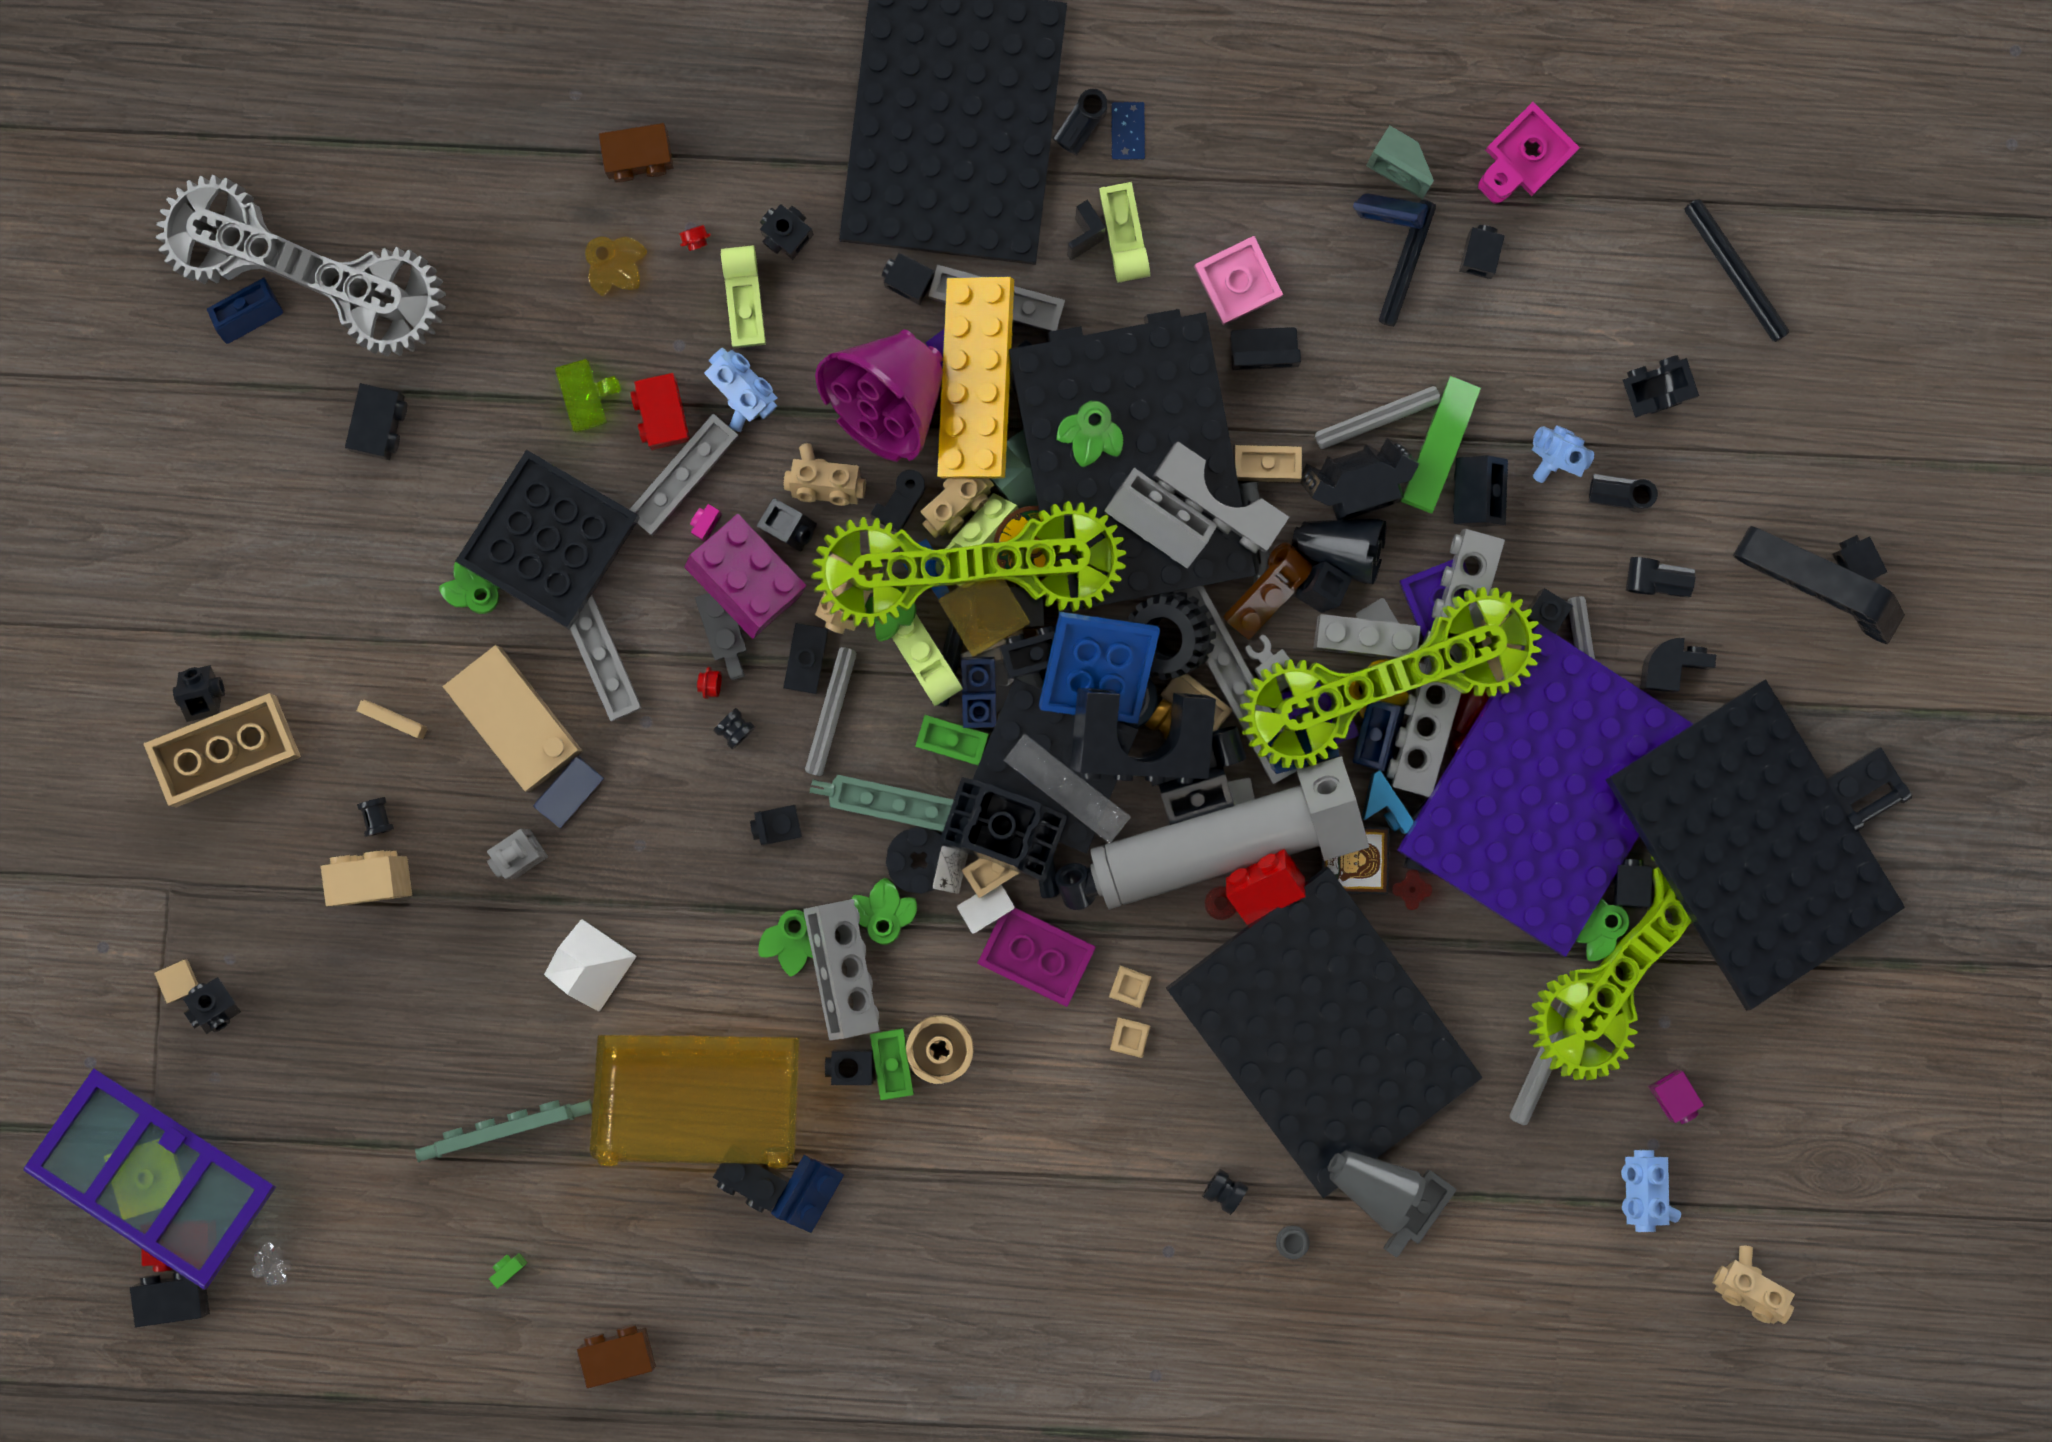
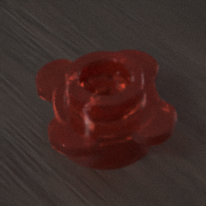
(1421, 889)

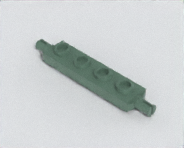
(885, 802)
(489, 1130)

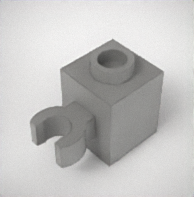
(1266, 659)

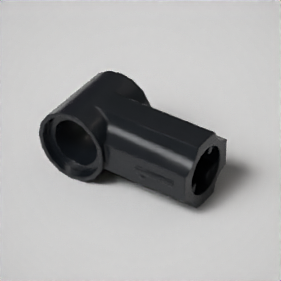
(1080, 123)
(1618, 492)
(1651, 577)

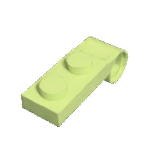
(1124, 232)
(743, 296)
(983, 525)
(926, 662)

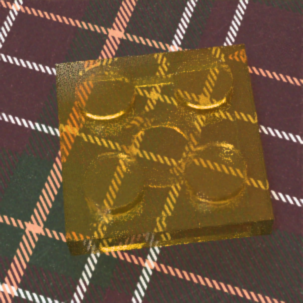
(983, 613)

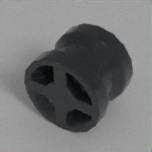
(734, 728)

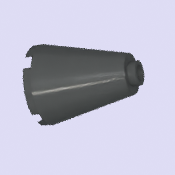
(1378, 1187)

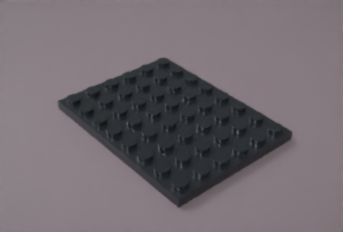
(954, 126)
(1159, 392)
(1755, 844)
(1324, 1030)

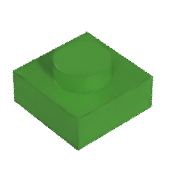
(506, 1269)

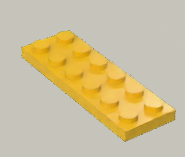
(976, 377)

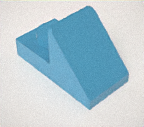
(1382, 795)

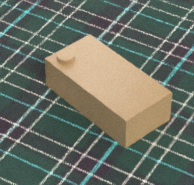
(512, 718)
(222, 750)

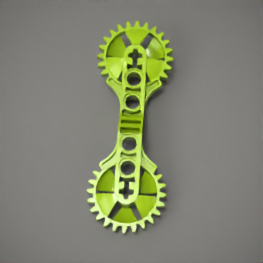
(969, 564)
(1391, 677)
(1580, 989)

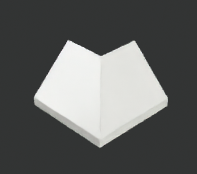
(589, 965)

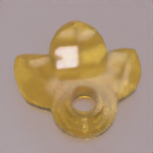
(618, 267)

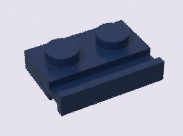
(807, 1193)

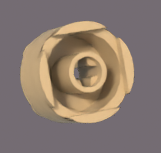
(921, 1054)

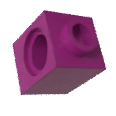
(1676, 1097)

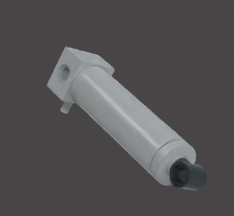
(1218, 843)

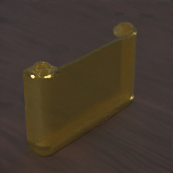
(695, 1099)

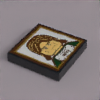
(1365, 869)

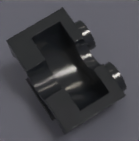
(1660, 387)

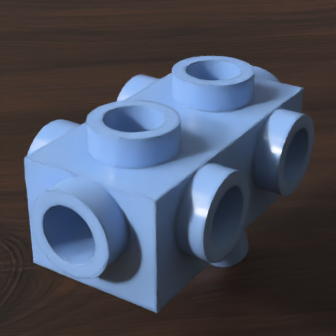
(745, 391)
(1560, 450)
(1647, 1192)

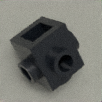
(790, 241)
(198, 693)
(210, 1006)

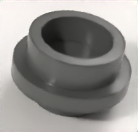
(1292, 1242)

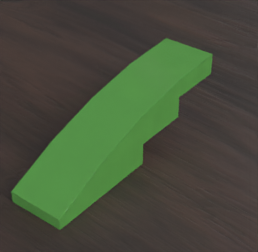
(1441, 444)

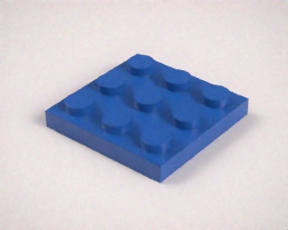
(1099, 656)

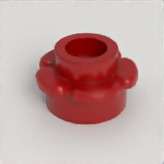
(694, 237)
(709, 683)

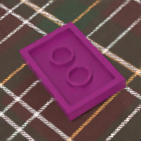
(1036, 955)

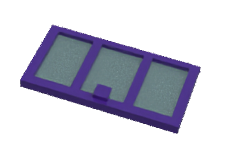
(149, 1179)

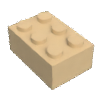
(366, 878)

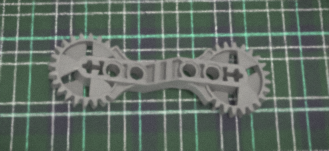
(300, 265)

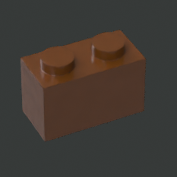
(636, 152)
(616, 1357)

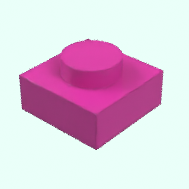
(705, 521)

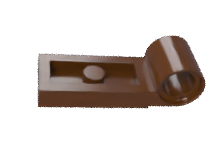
(1276, 585)

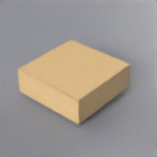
(176, 980)
(1130, 986)
(1130, 1037)

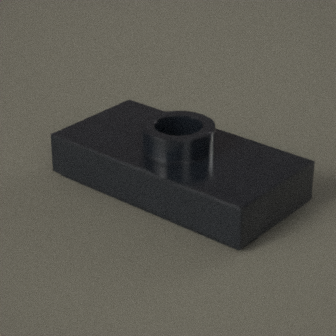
(806, 658)

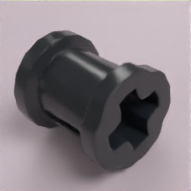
(375, 817)

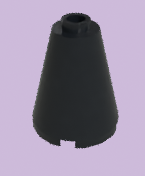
(1345, 544)

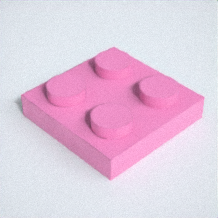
(1238, 280)

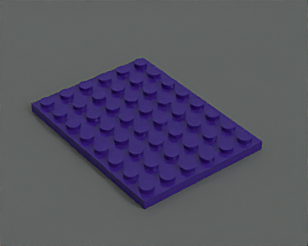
(1526, 797)

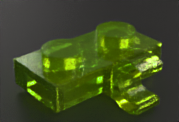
(584, 395)

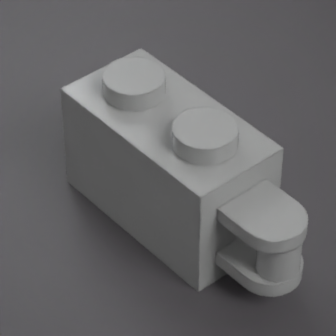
(516, 854)

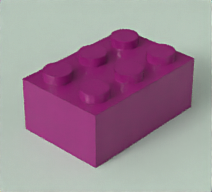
(745, 576)

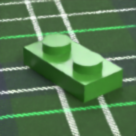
(951, 740)
(891, 1064)

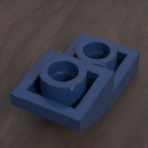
(978, 692)

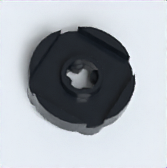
(899, 860)

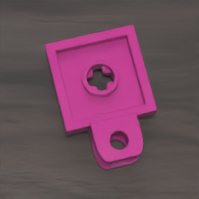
(1514, 166)

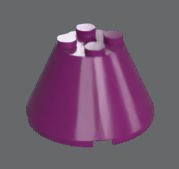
(884, 393)

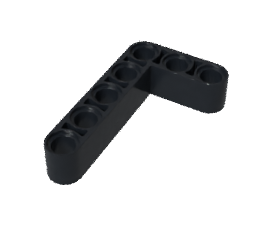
(1869, 602)

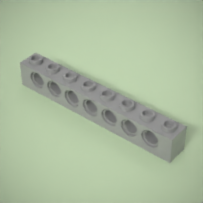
(1422, 780)

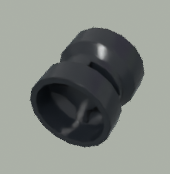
(1225, 1191)

